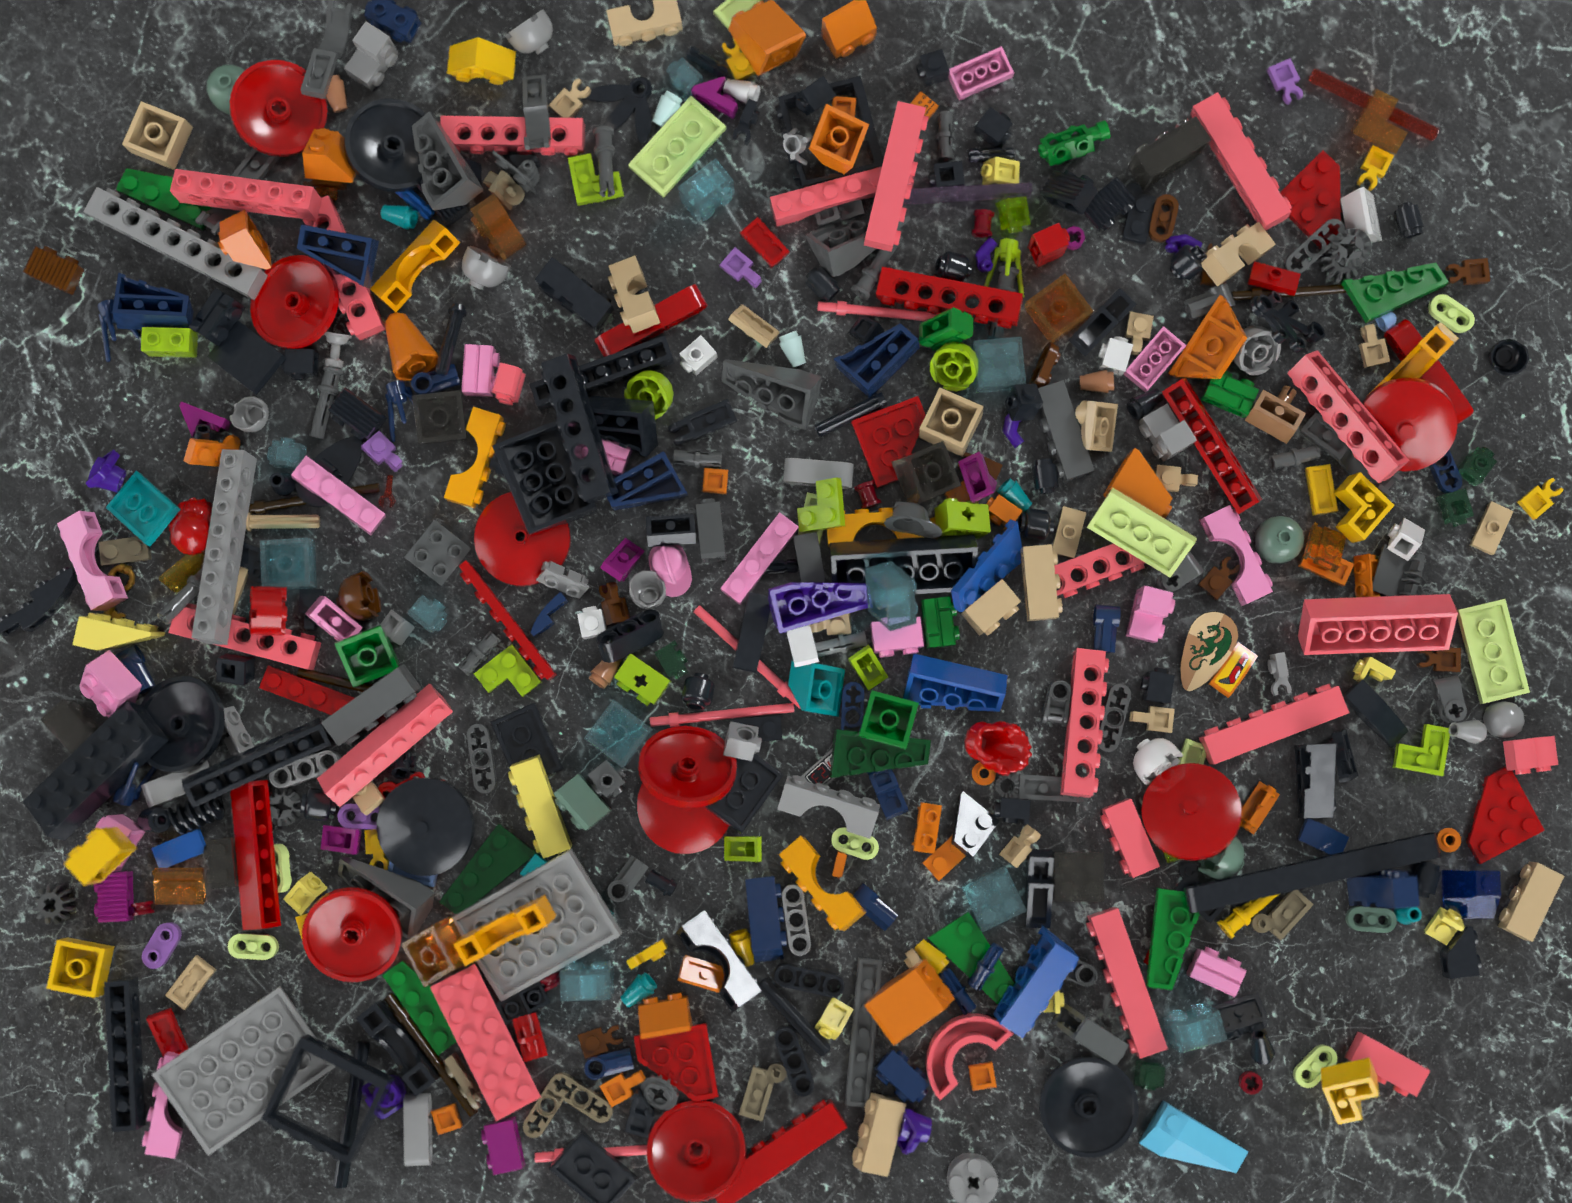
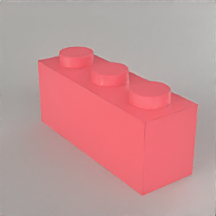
(1129, 838)
(1389, 1065)

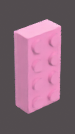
(980, 73)
(1154, 359)

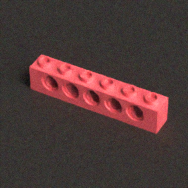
(503, 126)
(246, 194)
(371, 321)
(1359, 418)
(1090, 578)
(304, 657)
(1071, 783)

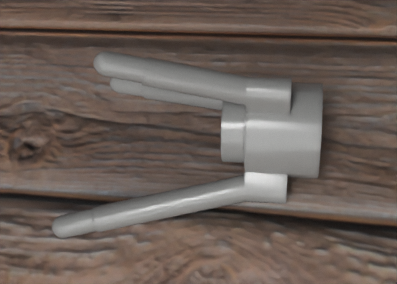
(795, 144)

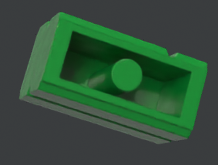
(946, 328)
(1230, 394)
(938, 622)

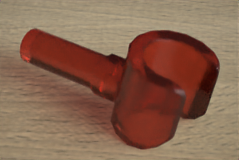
(388, 492)

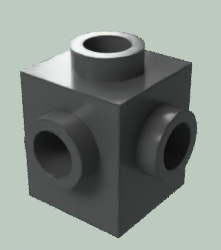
(599, 776)

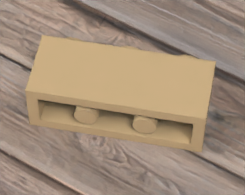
(1040, 582)
(1530, 901)
(878, 1134)

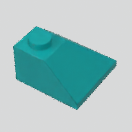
(817, 687)

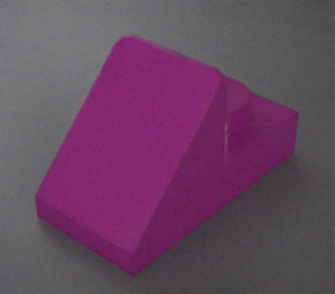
(710, 94)
(196, 416)
(977, 477)
(622, 560)
(341, 839)

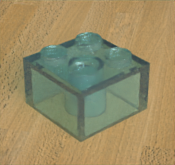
(707, 190)
(999, 364)
(288, 563)
(891, 596)
(619, 733)
(993, 898)
(587, 982)
(1194, 1028)

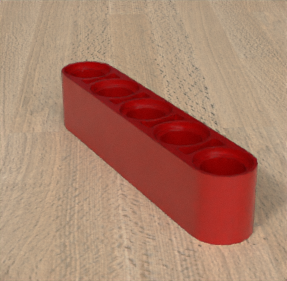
(670, 313)
(1402, 340)

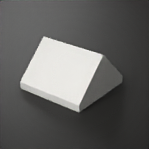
(1361, 213)

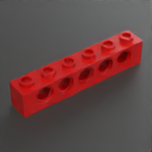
(892, 278)
(1212, 446)

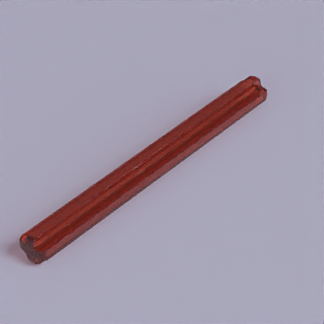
(1360, 98)

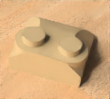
(1098, 424)

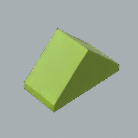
(868, 667)
(743, 848)

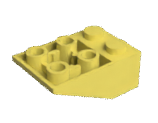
(102, 633)

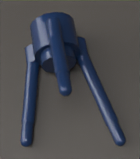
(106, 316)
(397, 395)
(127, 792)

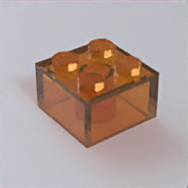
(1058, 309)
(433, 951)

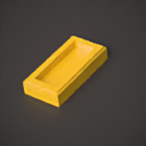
(1321, 489)

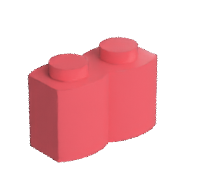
(508, 384)
(1530, 753)

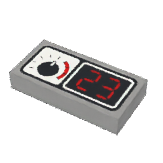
(820, 770)

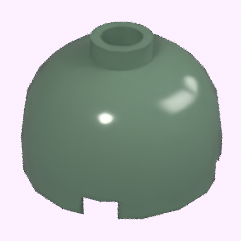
(221, 84)
(1279, 539)
(1224, 863)

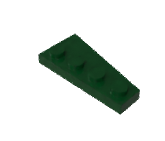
(860, 755)
(492, 863)

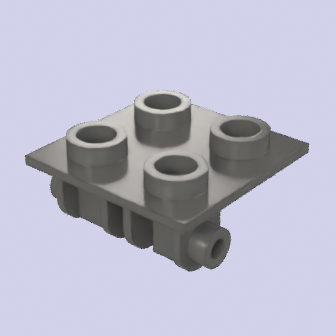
(525, 175)
(437, 552)
(1396, 575)

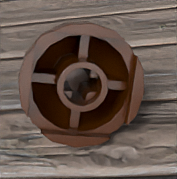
(358, 597)

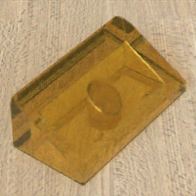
(177, 575)

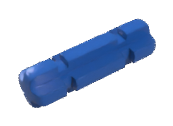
(417, 203)

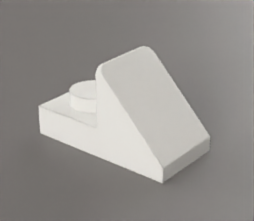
(802, 646)

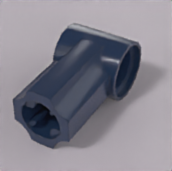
(436, 381)
(1106, 621)
(134, 661)
(875, 908)
(612, 1063)

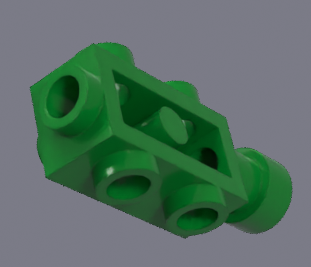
(1068, 147)

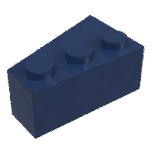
(343, 252)
(146, 306)
(878, 360)
(647, 484)
(1386, 889)
(765, 919)

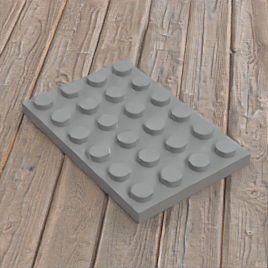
(578, 928)
(233, 1072)

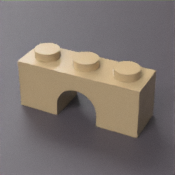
(627, 29)
(1225, 261)
(638, 309)

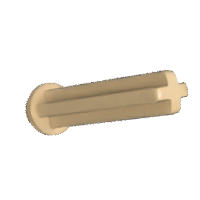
(281, 521)

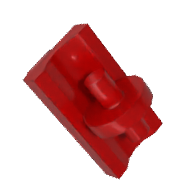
(530, 1037)

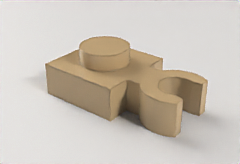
(568, 103)
(1018, 848)

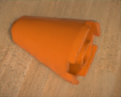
(408, 348)

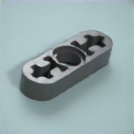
(1296, 254)
(1123, 701)
(489, 775)

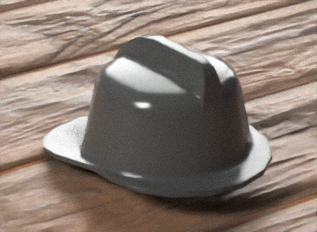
(912, 519)

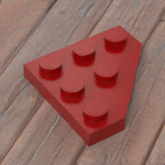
(1315, 196)
(888, 436)
(1501, 817)
(682, 1059)

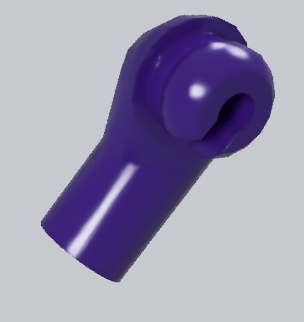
(1180, 240)
(983, 257)
(1010, 431)

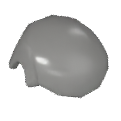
(250, 414)
(647, 589)
(1503, 719)

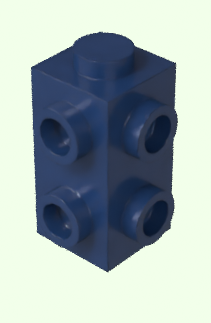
(393, 19)
(908, 1082)

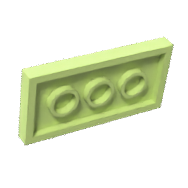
(677, 146)
(1141, 532)
(1492, 651)

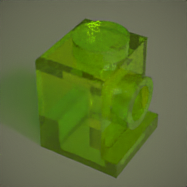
(1013, 214)

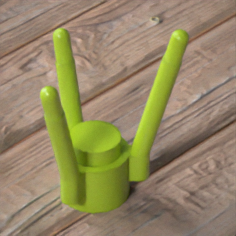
(1008, 252)

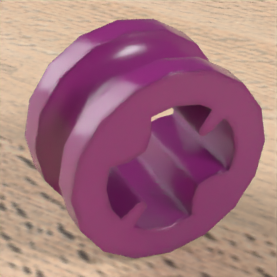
(1074, 245)

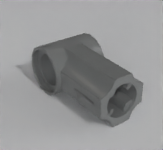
(1201, 304)
(628, 877)

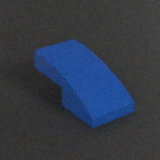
(179, 849)

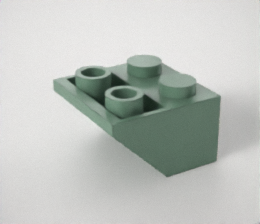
(582, 803)

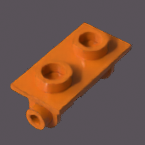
(1364, 570)
(1258, 806)
(927, 828)

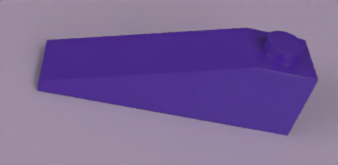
(809, 603)

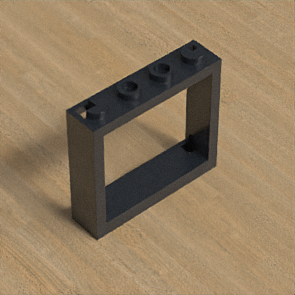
(851, 85)
(299, 1131)

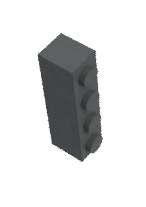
(1063, 432)
(370, 705)

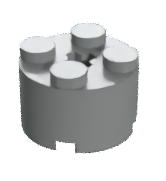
(977, 1167)

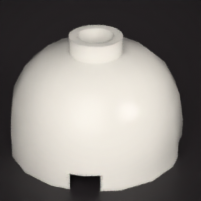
(1154, 758)

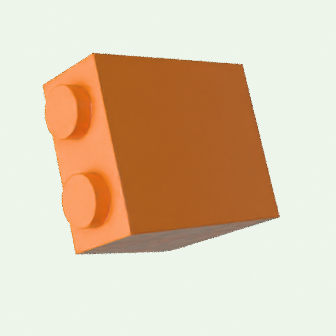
(766, 36)
(1141, 484)
(909, 1001)

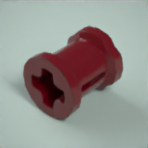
(982, 223)
(867, 494)

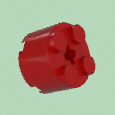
(267, 610)

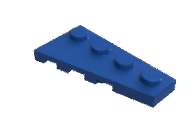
(990, 568)

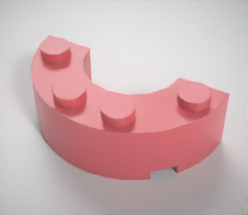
(952, 1037)

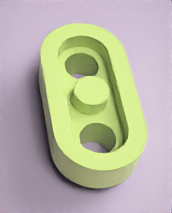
(1451, 311)
(854, 844)
(282, 867)
(254, 946)
(1313, 1065)

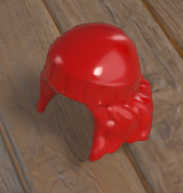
(191, 526)
(998, 746)

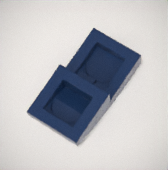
(544, 620)
(888, 793)
(1322, 837)

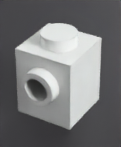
(1115, 355)
(697, 356)
(1405, 538)
(591, 622)

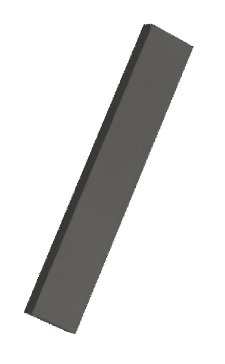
(862, 1033)

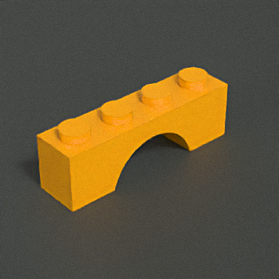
(430, 246)
(1424, 354)
(466, 486)
(860, 520)
(802, 861)
(499, 931)

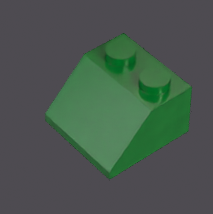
(367, 655)
(888, 719)

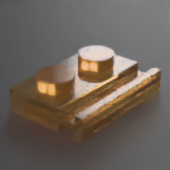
(1325, 547)
(179, 886)

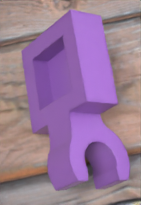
(739, 266)
(381, 450)

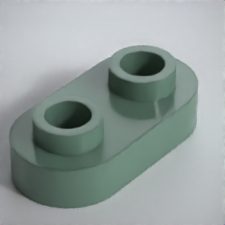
(1369, 919)

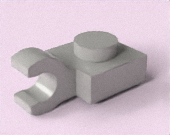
(1278, 667)

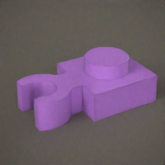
(1284, 77)

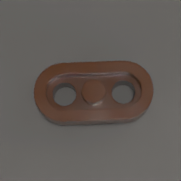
(1163, 219)
(1049, 357)

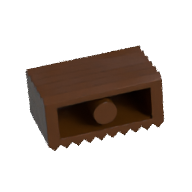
(54, 270)

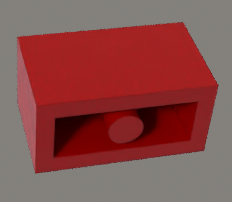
(1048, 244)

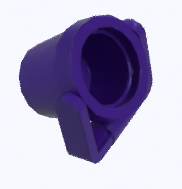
(106, 474)
(393, 1098)
(914, 1129)

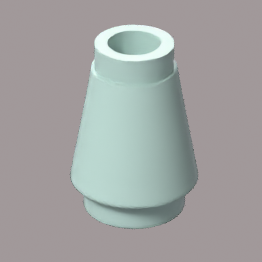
(666, 108)
(793, 348)

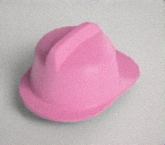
(672, 568)

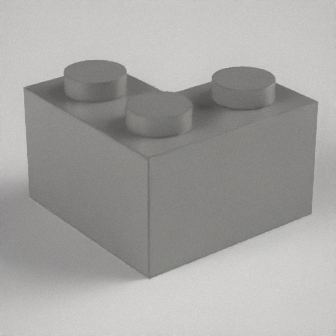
(372, 58)
(1166, 433)

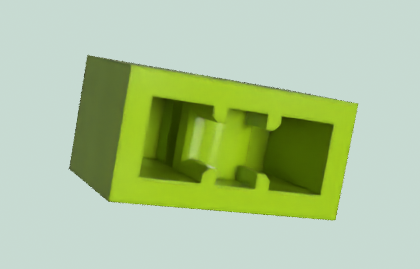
(169, 342)
(962, 518)
(635, 667)

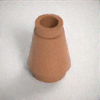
(336, 94)
(1098, 381)
(604, 673)

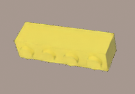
(539, 803)

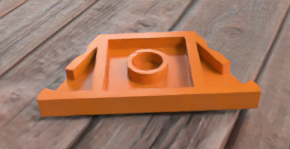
(1212, 344)

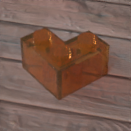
(1373, 122)
(494, 222)

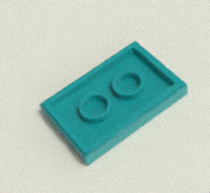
(143, 508)

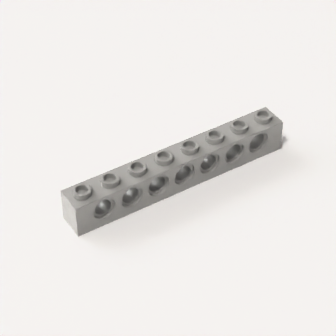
(105, 202)
(224, 547)

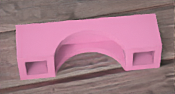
(338, 495)
(1225, 528)
(80, 536)
(759, 558)
(164, 1135)

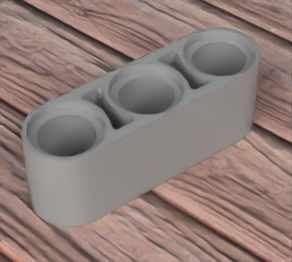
(808, 471)
(295, 773)
(167, 787)
(796, 931)
(417, 1129)

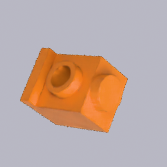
(1002, 511)

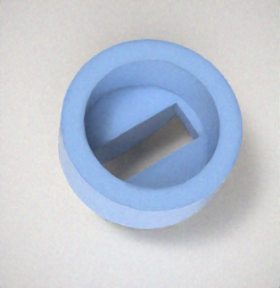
(1386, 321)

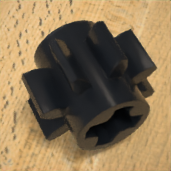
(403, 766)

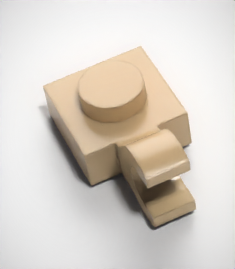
(1138, 329)
(1373, 350)
(1172, 478)
(834, 626)
(1157, 719)

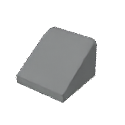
(396, 627)

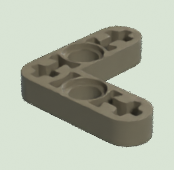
(558, 1097)

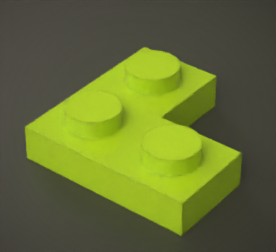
(587, 183)
(828, 512)
(510, 666)
(1429, 757)

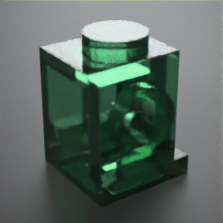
(1471, 471)
(1461, 502)
(672, 660)
(1149, 1075)

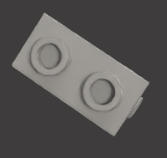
(572, 584)
(239, 738)

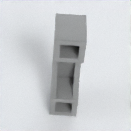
(857, 812)

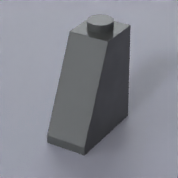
(711, 531)
(1090, 1034)

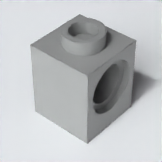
(741, 741)

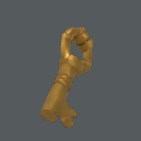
(127, 570)

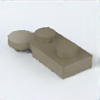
(123, 551)
(1283, 916)
(468, 1086)
(759, 1090)

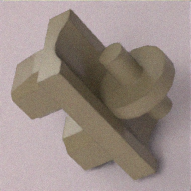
(504, 189)

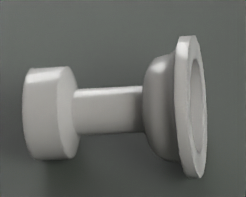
(336, 341)

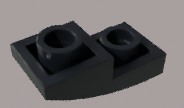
(522, 1003)

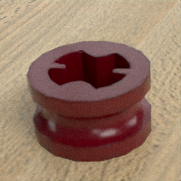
(142, 908)
(551, 981)
(1257, 1079)

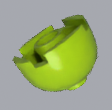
(954, 366)
(651, 387)

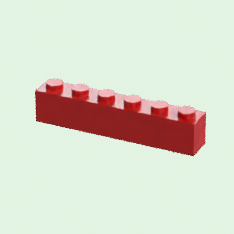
(255, 856)
(785, 1148)

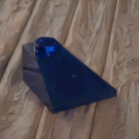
(1472, 892)

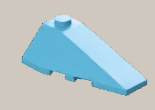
(1186, 1139)

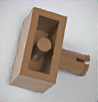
(1276, 414)

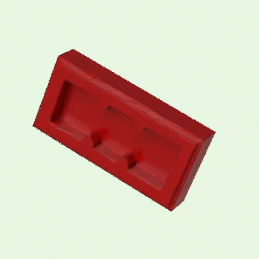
(764, 242)
(1274, 278)
(167, 1032)

